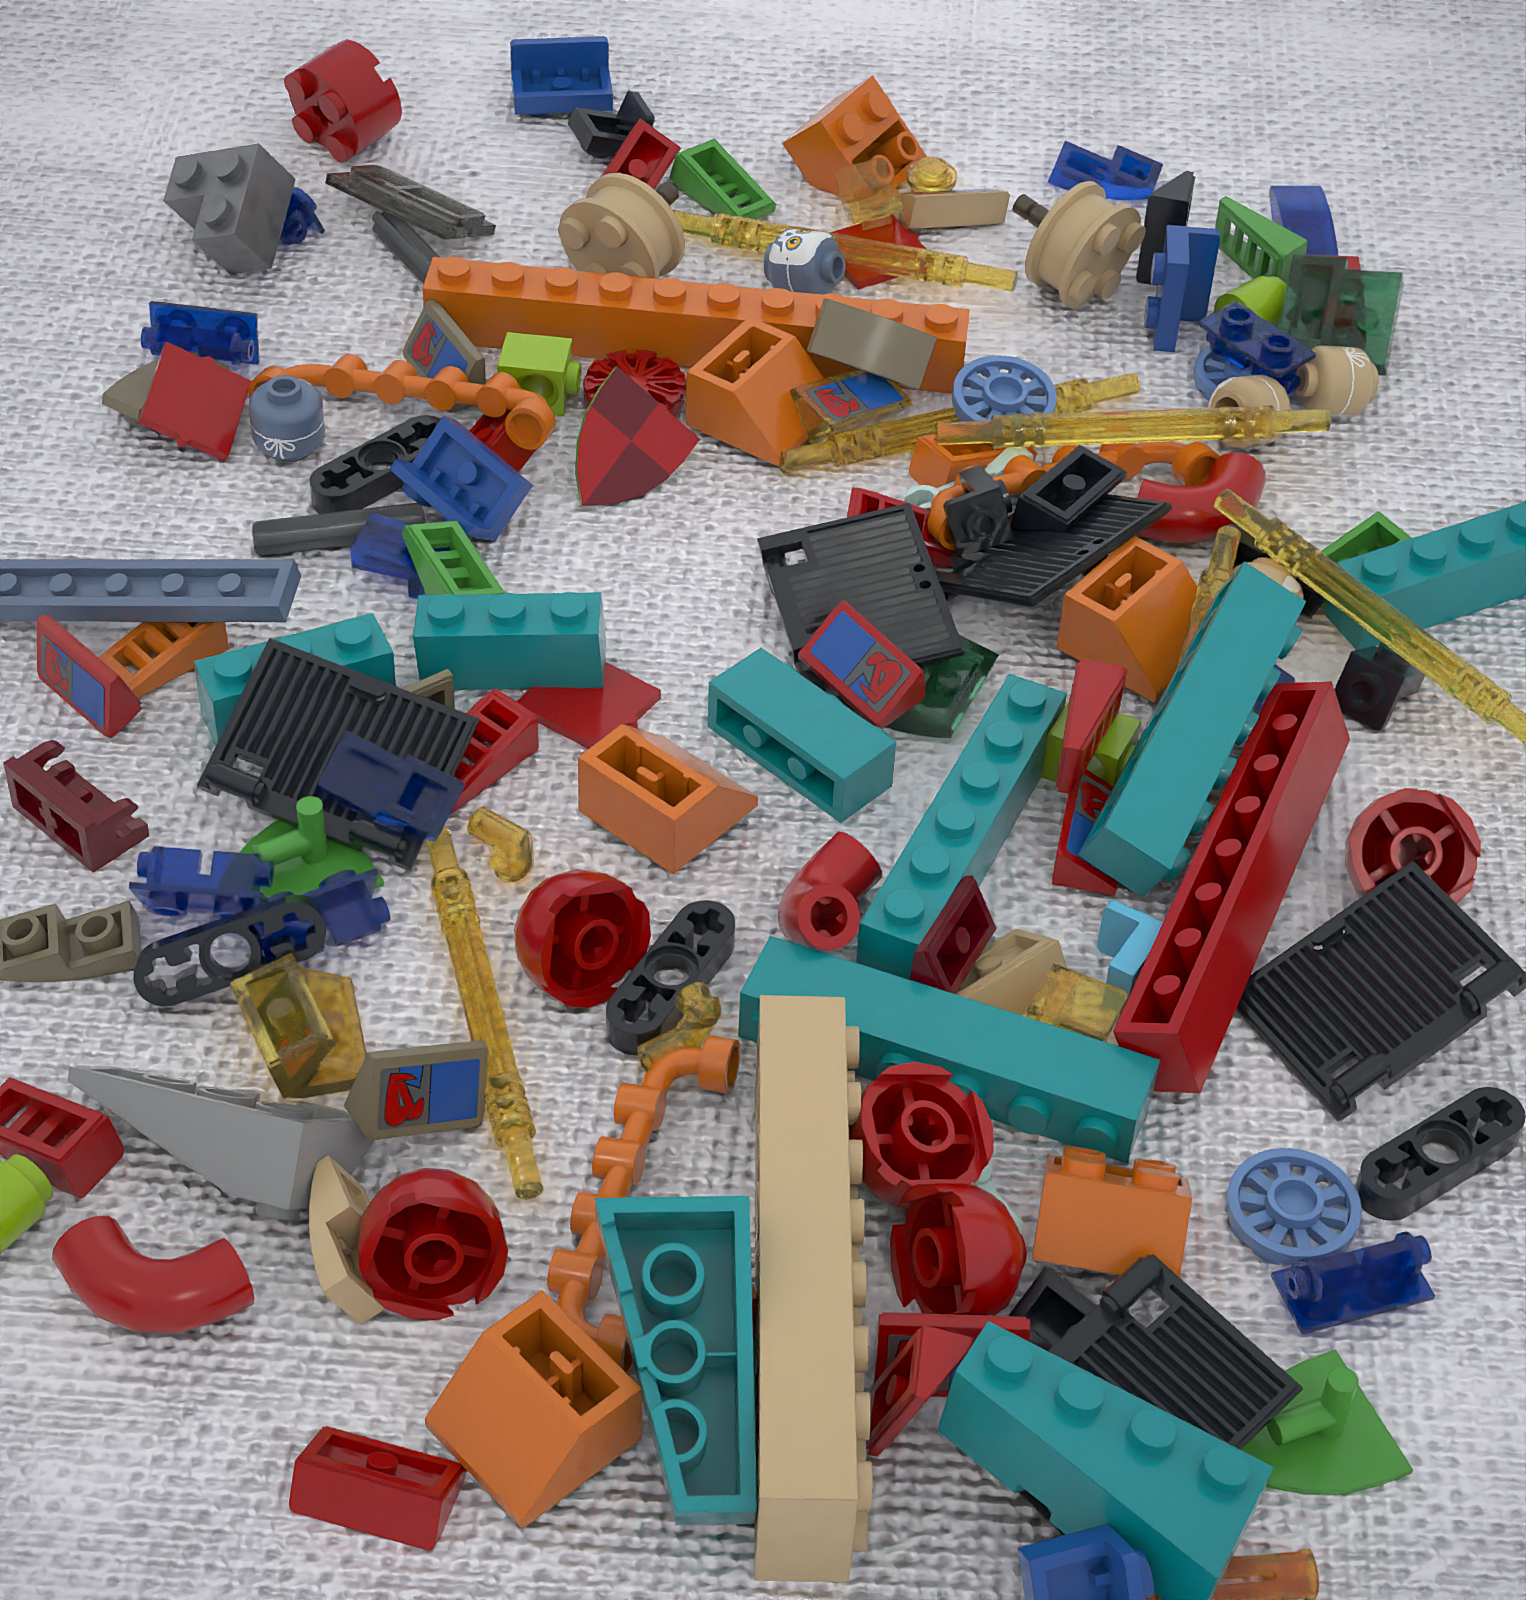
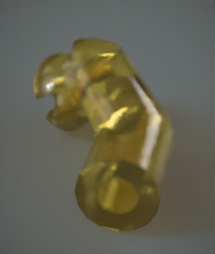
(510, 842)
(699, 1019)

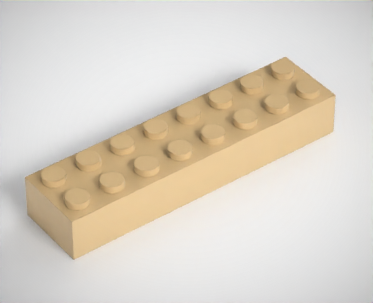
(809, 1295)

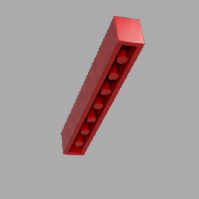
(1234, 886)

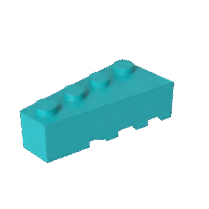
(689, 1330)
(1104, 1460)

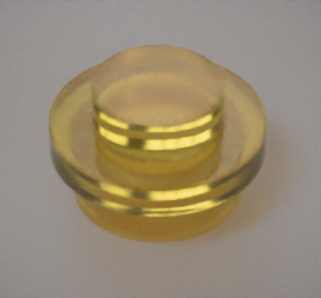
(931, 175)

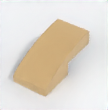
(334, 1234)

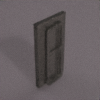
(411, 202)

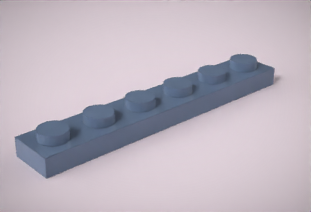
(148, 589)

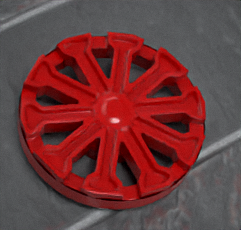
(661, 380)

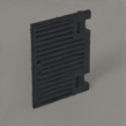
(1044, 561)
(875, 569)
(293, 723)
(1378, 990)
(1181, 1363)

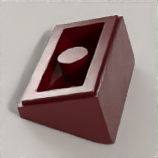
(954, 939)

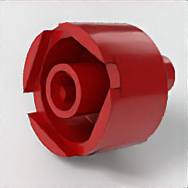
(342, 100)

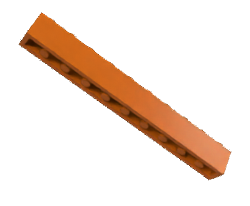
(659, 315)

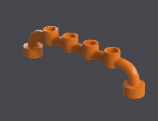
(526, 425)
(1189, 466)
(620, 1165)

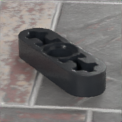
(348, 480)
(670, 950)
(177, 952)
(1432, 1179)

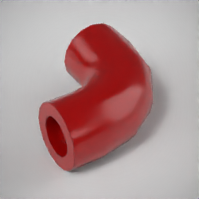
(1193, 510)
(823, 896)
(146, 1291)

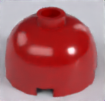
(1418, 829)
(581, 936)
(920, 1132)
(431, 1244)
(956, 1251)

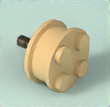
(623, 228)
(1080, 243)

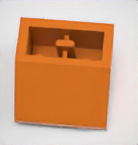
(851, 131)
(744, 388)
(1131, 615)
(658, 796)
(1110, 1213)
(536, 1409)

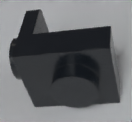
(604, 132)
(981, 514)
(1374, 683)

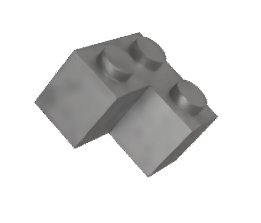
(233, 203)

